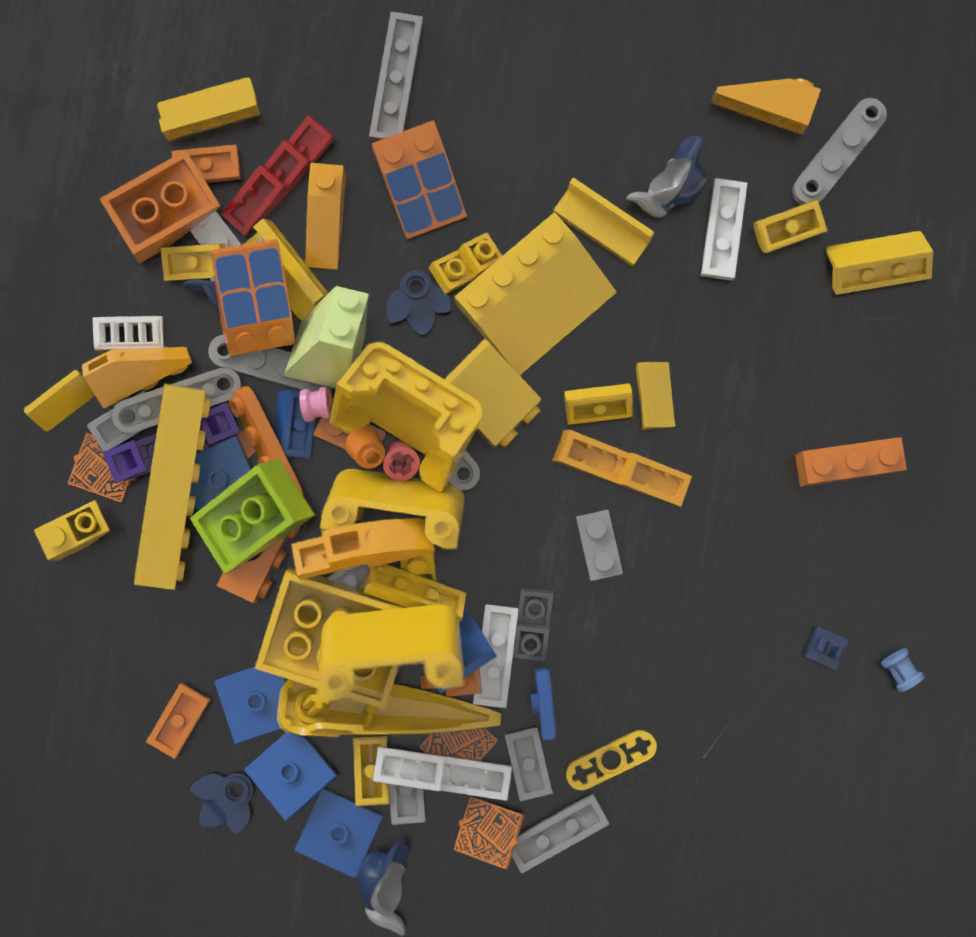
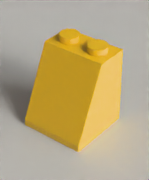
(499, 390)

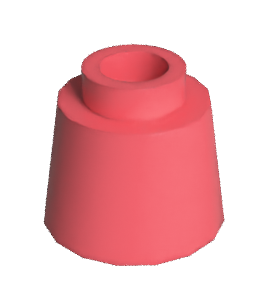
(400, 461)

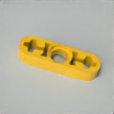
(629, 741)

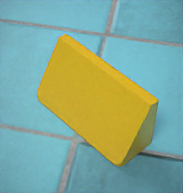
(655, 395)
(60, 401)

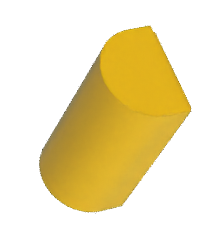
(789, 226)
(598, 403)
(365, 754)

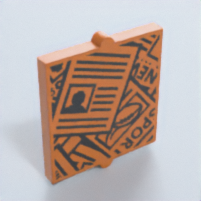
(93, 473)
(462, 744)
(489, 832)

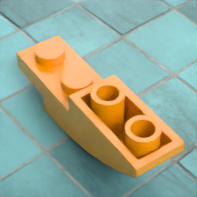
(361, 544)

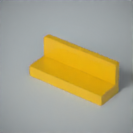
(208, 109)
(603, 222)
(880, 262)
(302, 285)
(410, 589)

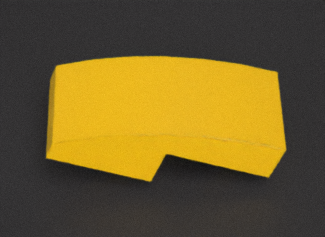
(465, 263)

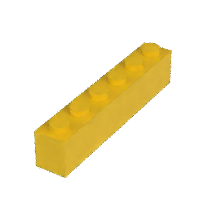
(170, 485)

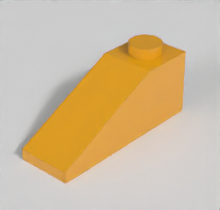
(777, 102)
(324, 215)

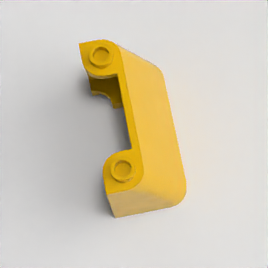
(410, 405)
(361, 488)
(390, 638)

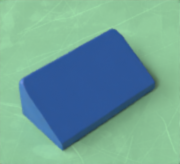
(290, 428)

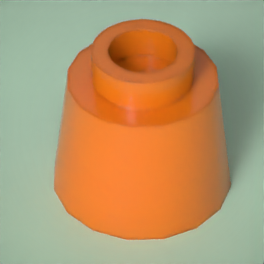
(365, 447)

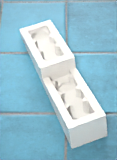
(442, 773)

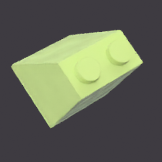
(329, 338)

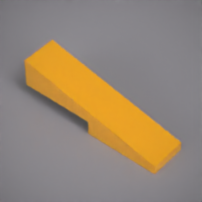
(622, 467)

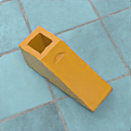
(126, 371)

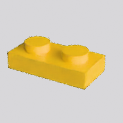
(188, 261)

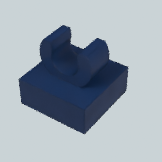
(826, 648)

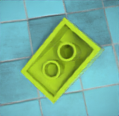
(252, 515)

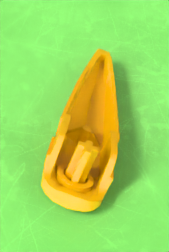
(406, 713)

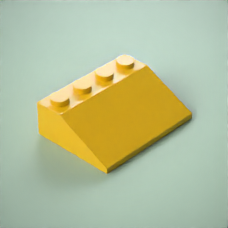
(535, 294)
(295, 633)

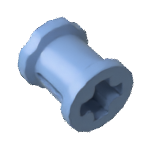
(902, 670)

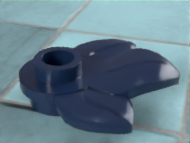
(417, 307)
(221, 803)

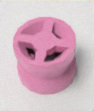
(316, 403)

